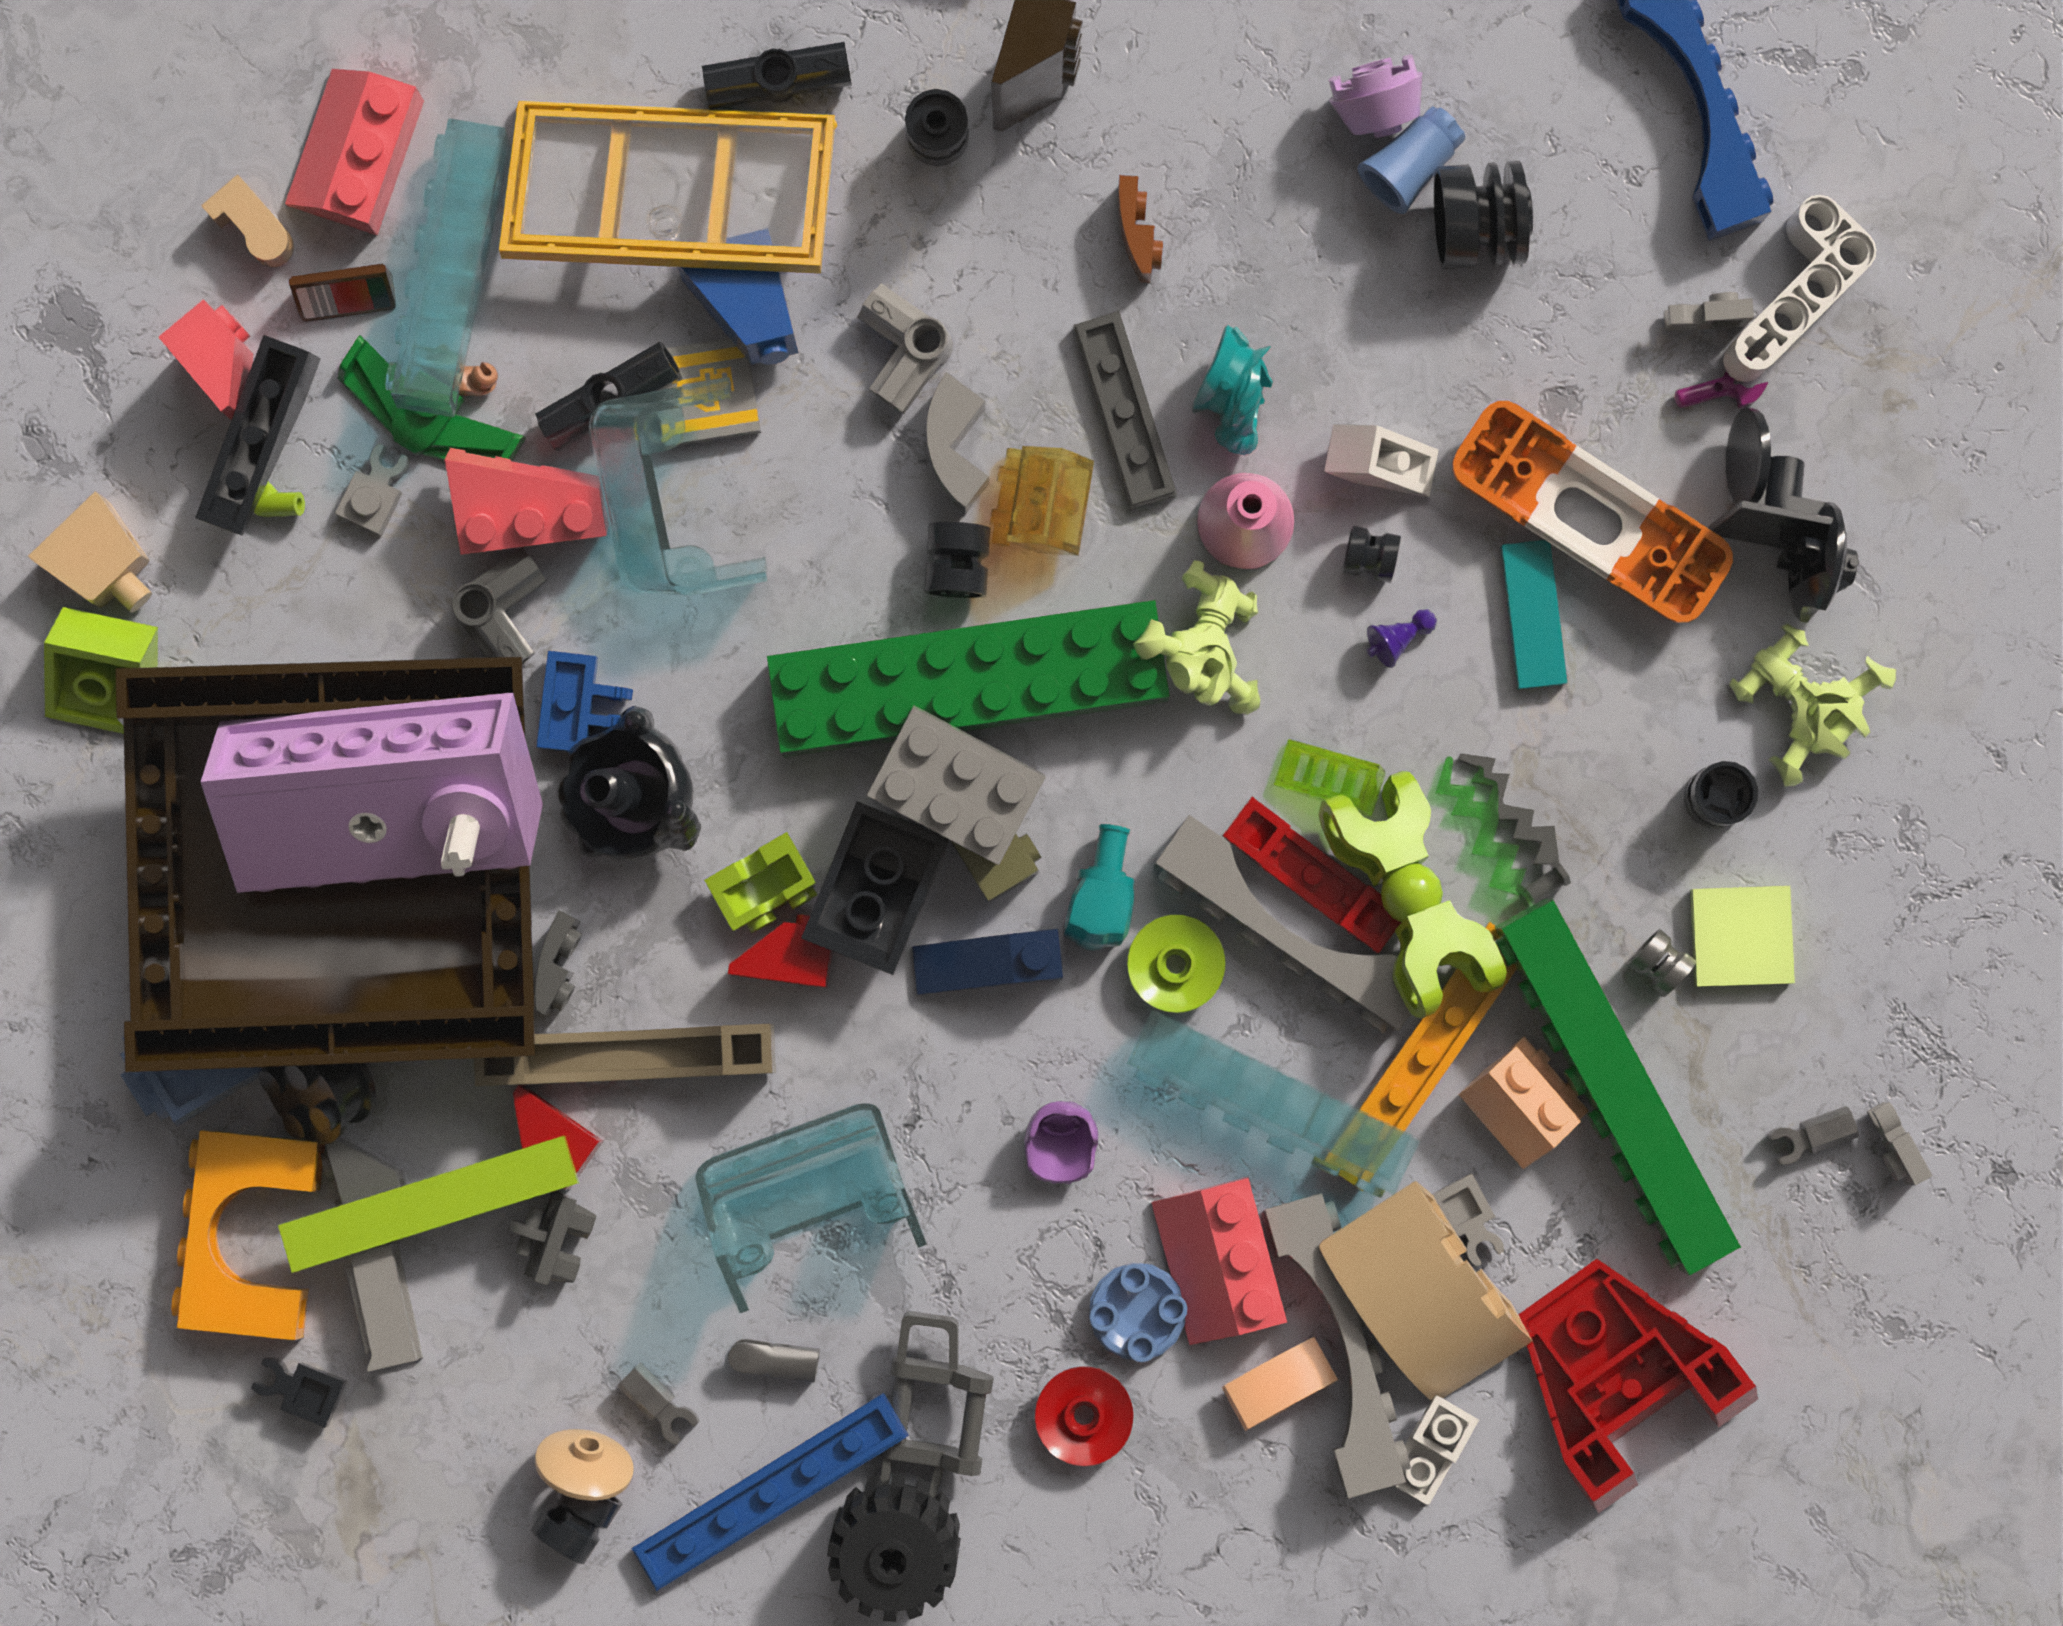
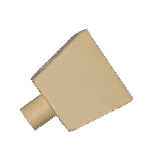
(96, 555)

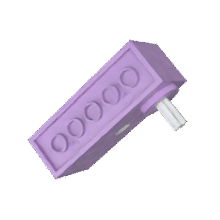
(373, 793)

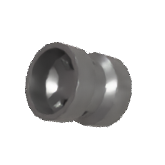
(1669, 971)

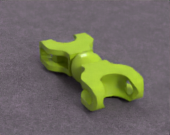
(1412, 894)

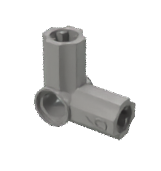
(903, 325)

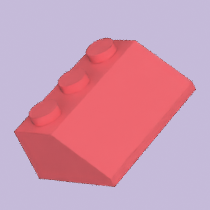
(355, 149)
(1219, 1261)

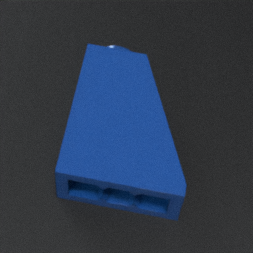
(747, 308)

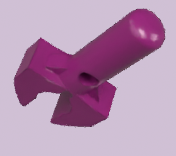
(1719, 388)

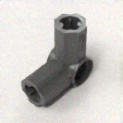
(503, 588)

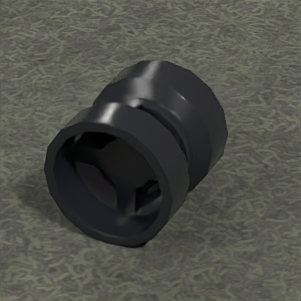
(1371, 554)

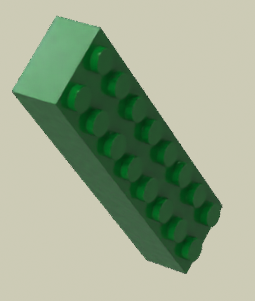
(966, 678)

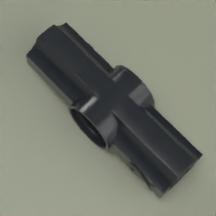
(744, 82)
(644, 373)

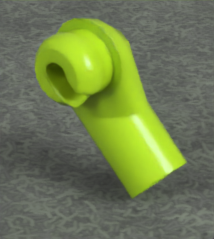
(279, 503)

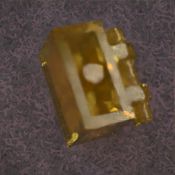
(1042, 500)

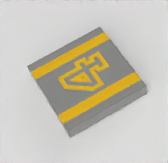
(724, 417)

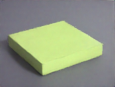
(1742, 936)

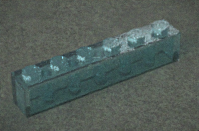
(449, 267)
(1274, 1102)

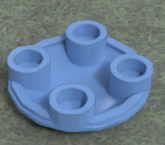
(1137, 1311)

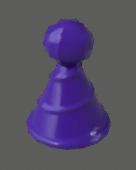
(1391, 640)

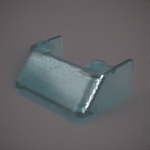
(623, 439)
(798, 1182)

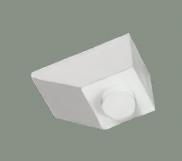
(1381, 459)

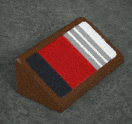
(343, 292)

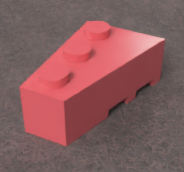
(521, 504)

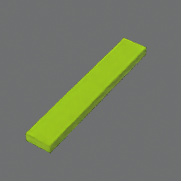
(428, 1204)

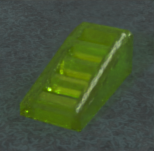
(1370, 789)

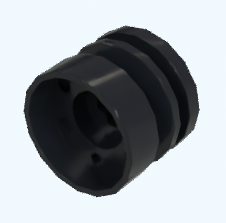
(1481, 214)

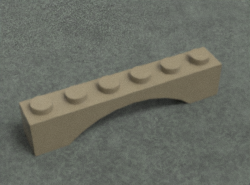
(636, 1056)

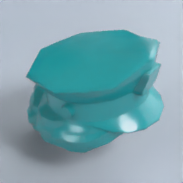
(1235, 390)

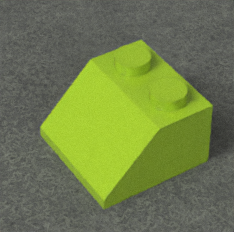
(83, 662)

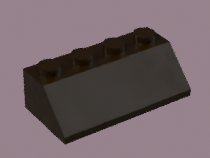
(1035, 59)

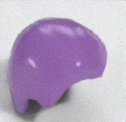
(1061, 1142)

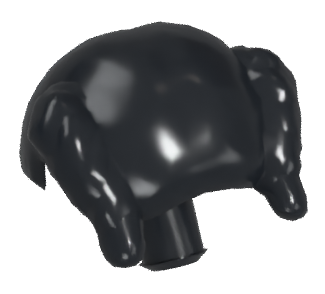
(628, 791)

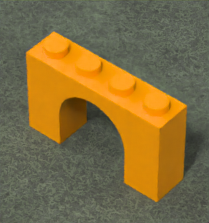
(211, 1293)

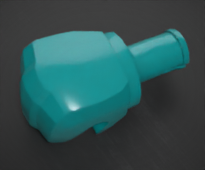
(1104, 898)

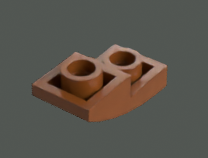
(1138, 239)

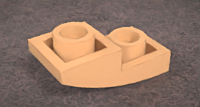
(1279, 1383)

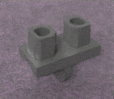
(547, 1259)

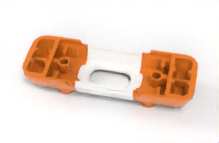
(1660, 552)

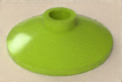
(1202, 958)

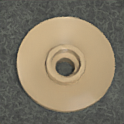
(584, 1464)

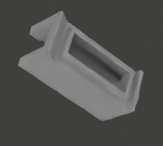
(383, 1306)

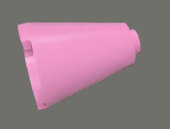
(1241, 537)

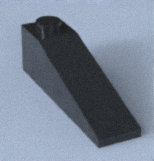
(257, 433)

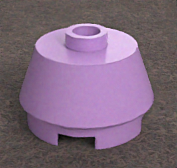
(1378, 96)

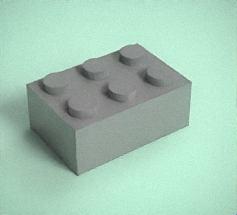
(956, 785)

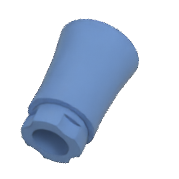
(1410, 160)

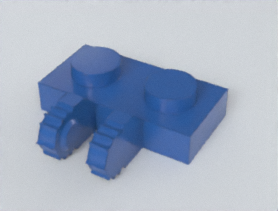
(569, 701)

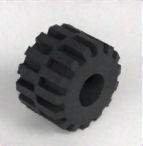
(892, 1520)

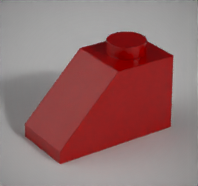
(785, 958)
(542, 1122)

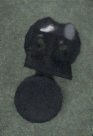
(1777, 516)

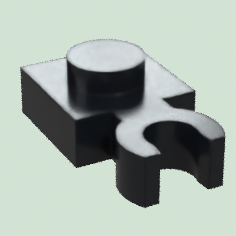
(307, 1392)

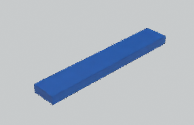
(770, 1492)

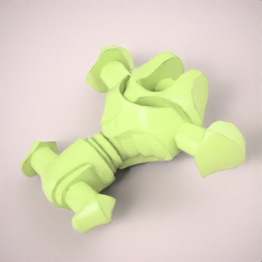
(1202, 656)
(1821, 712)

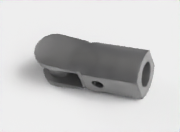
(776, 1359)

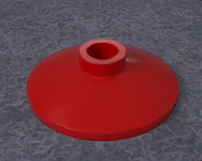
(1089, 1442)

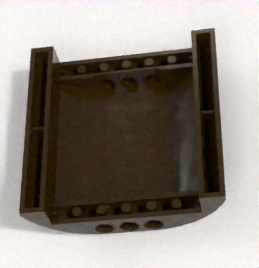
(305, 970)

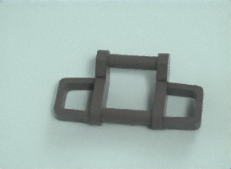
(976, 1383)

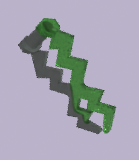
(1489, 815)

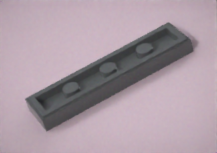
(1124, 410)

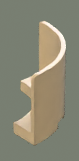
(1419, 1294)

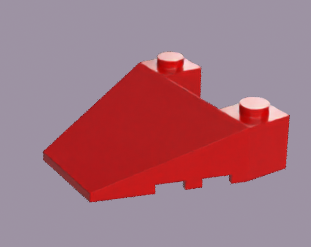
(1614, 1360)

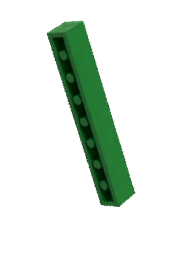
(1616, 1087)

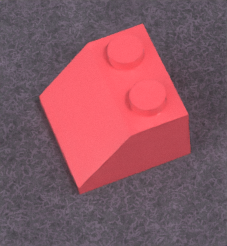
(212, 352)

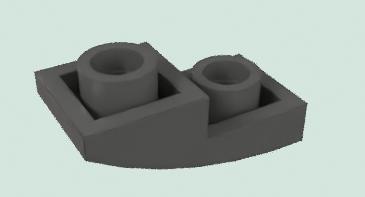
(552, 979)

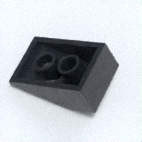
(875, 888)

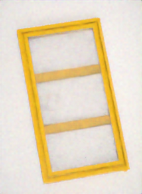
(668, 187)

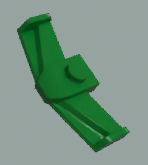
(423, 433)

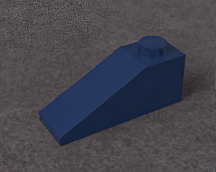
(988, 962)

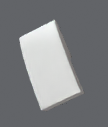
(1434, 1447)

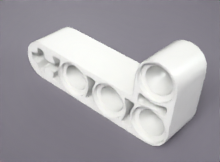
(1796, 301)

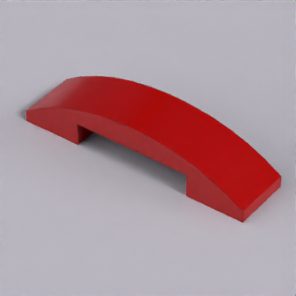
(1311, 874)

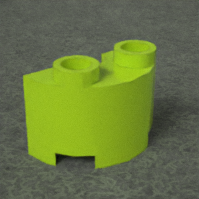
(761, 884)

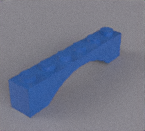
(1728, 187)

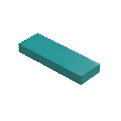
(1533, 614)

